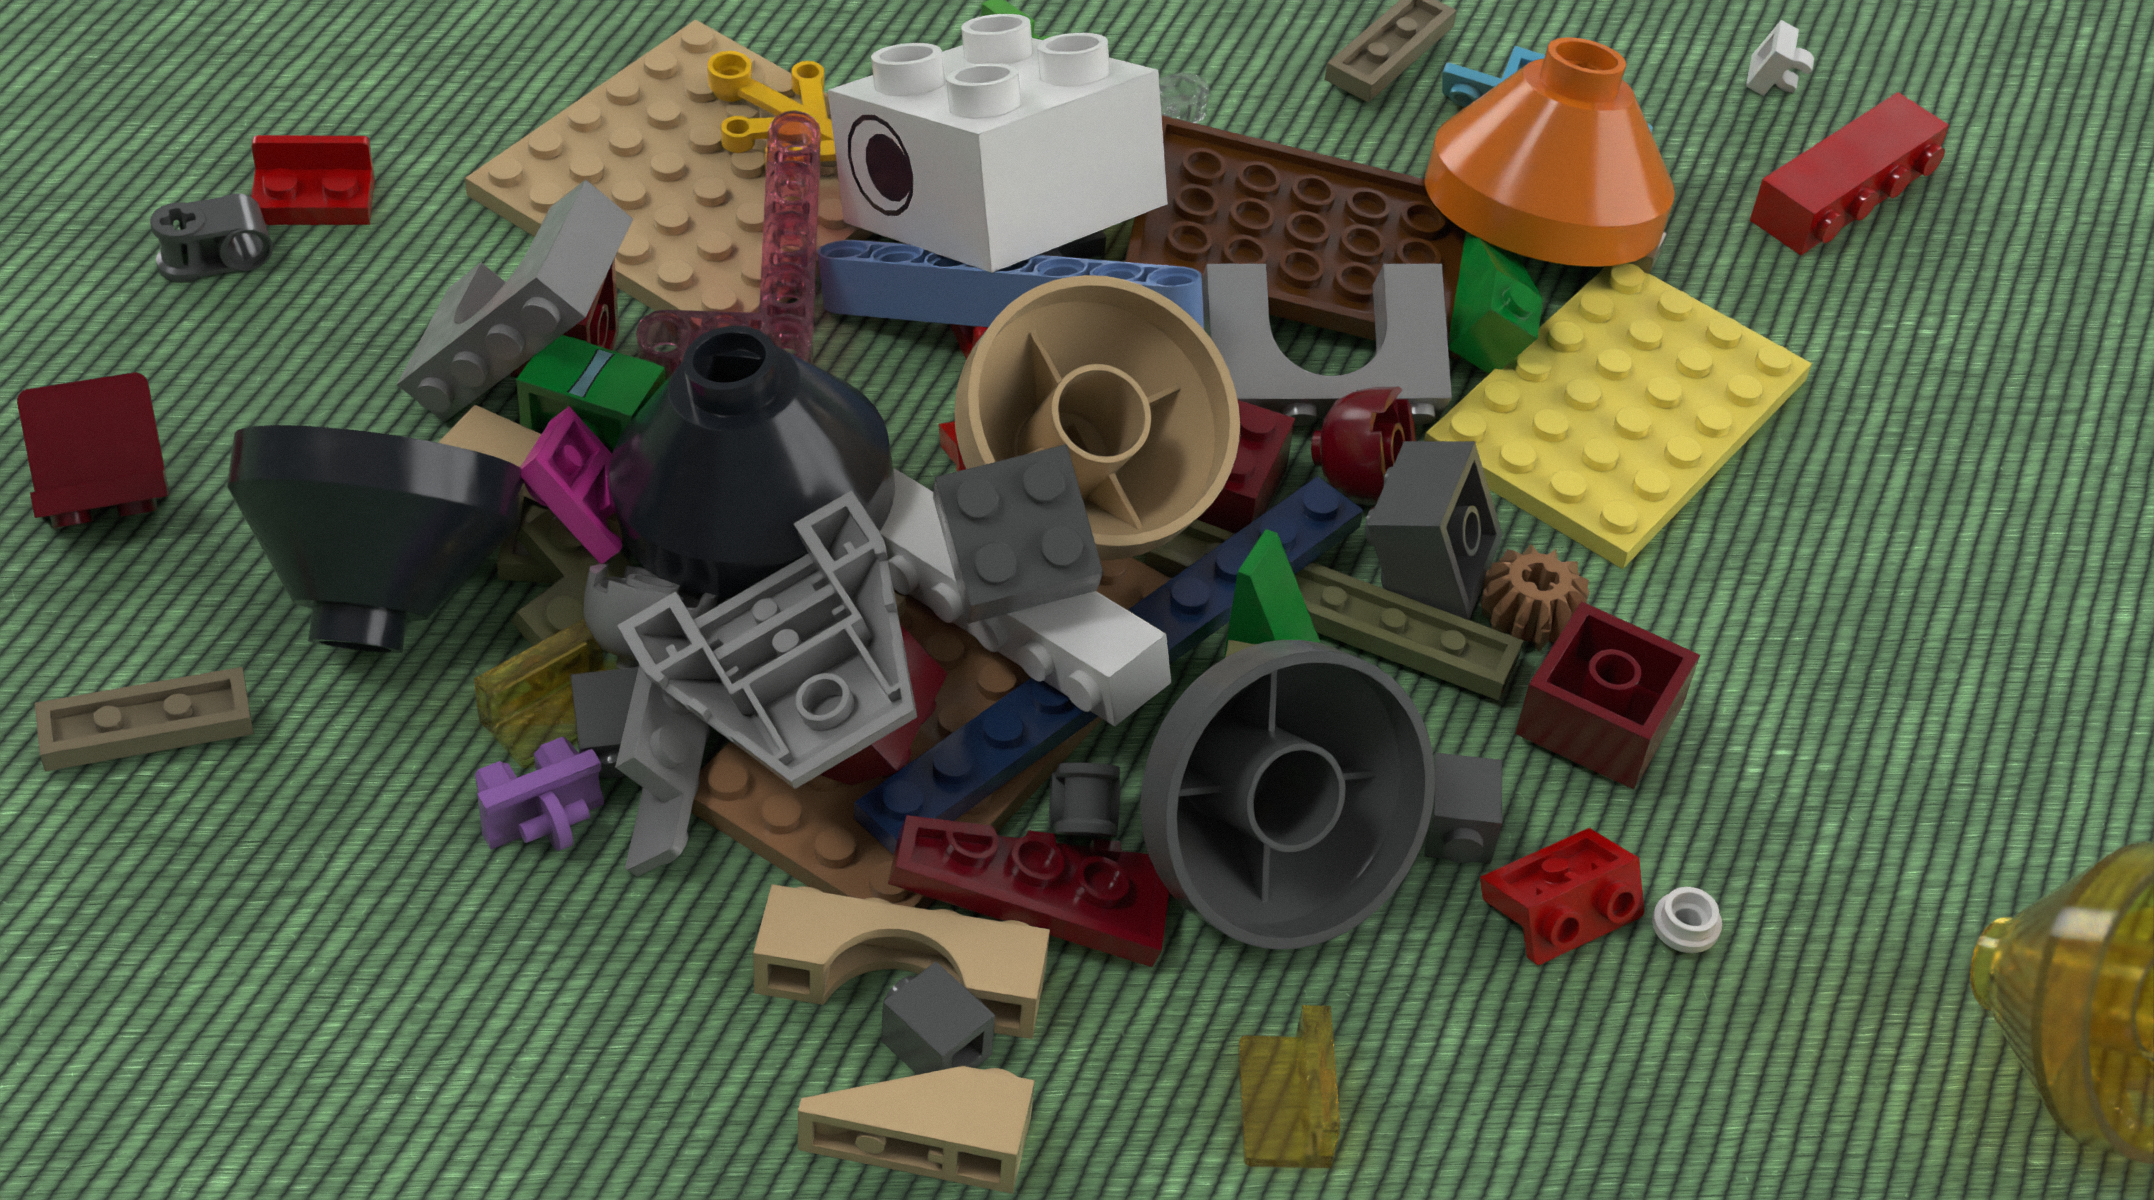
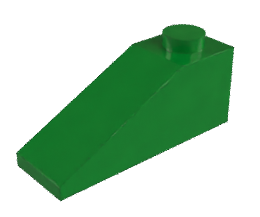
(1493, 306)
(1268, 598)

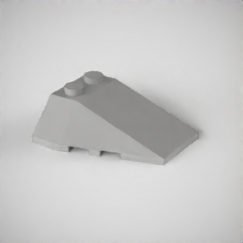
(800, 660)

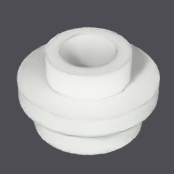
(1694, 908)

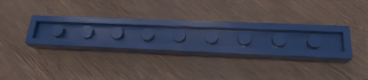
(1039, 717)

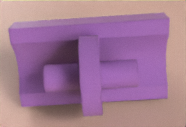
(542, 800)

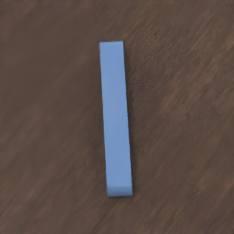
(928, 287)

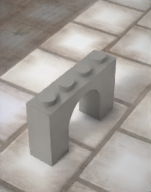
(496, 325)
(1407, 354)

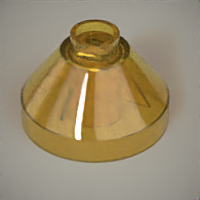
(2078, 999)

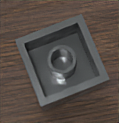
(1435, 525)
(1017, 533)

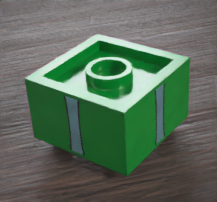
(594, 381)

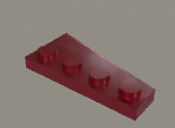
(1076, 891)

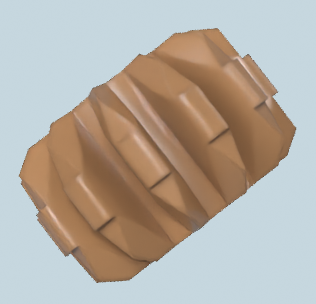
(1532, 595)

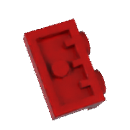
(313, 179)
(1567, 893)

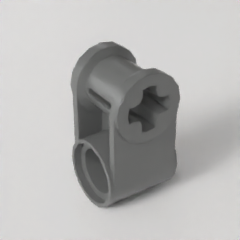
(215, 235)
(1085, 800)

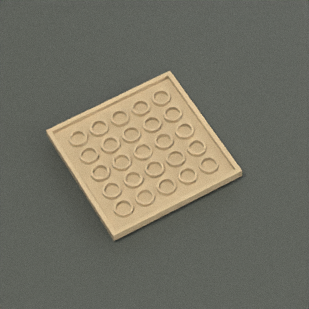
(658, 155)

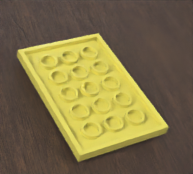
(1621, 409)

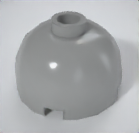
(616, 599)

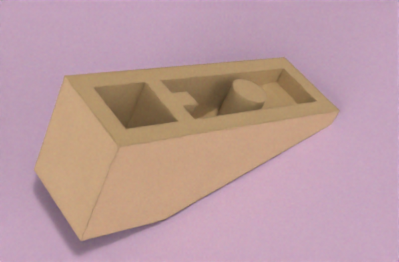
(935, 1124)

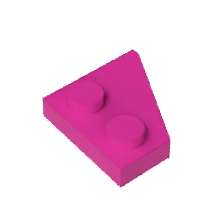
(572, 478)

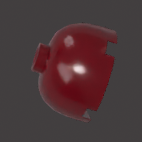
(1362, 441)

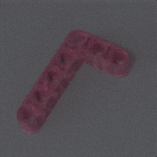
(781, 271)

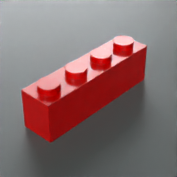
(1849, 173)

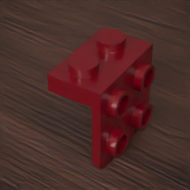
(92, 448)

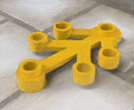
(731, 80)

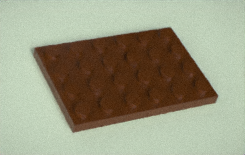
(1302, 213)

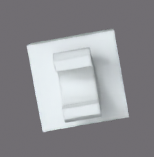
(1773, 59)

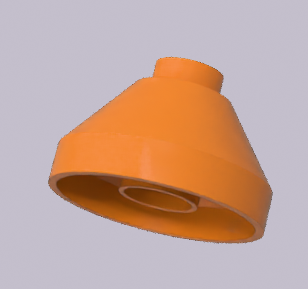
(1556, 162)

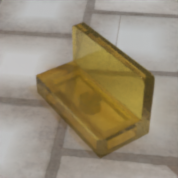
(531, 693)
(1290, 1095)

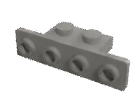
(664, 756)

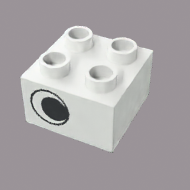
(998, 143)

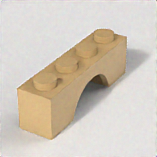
(822, 940)

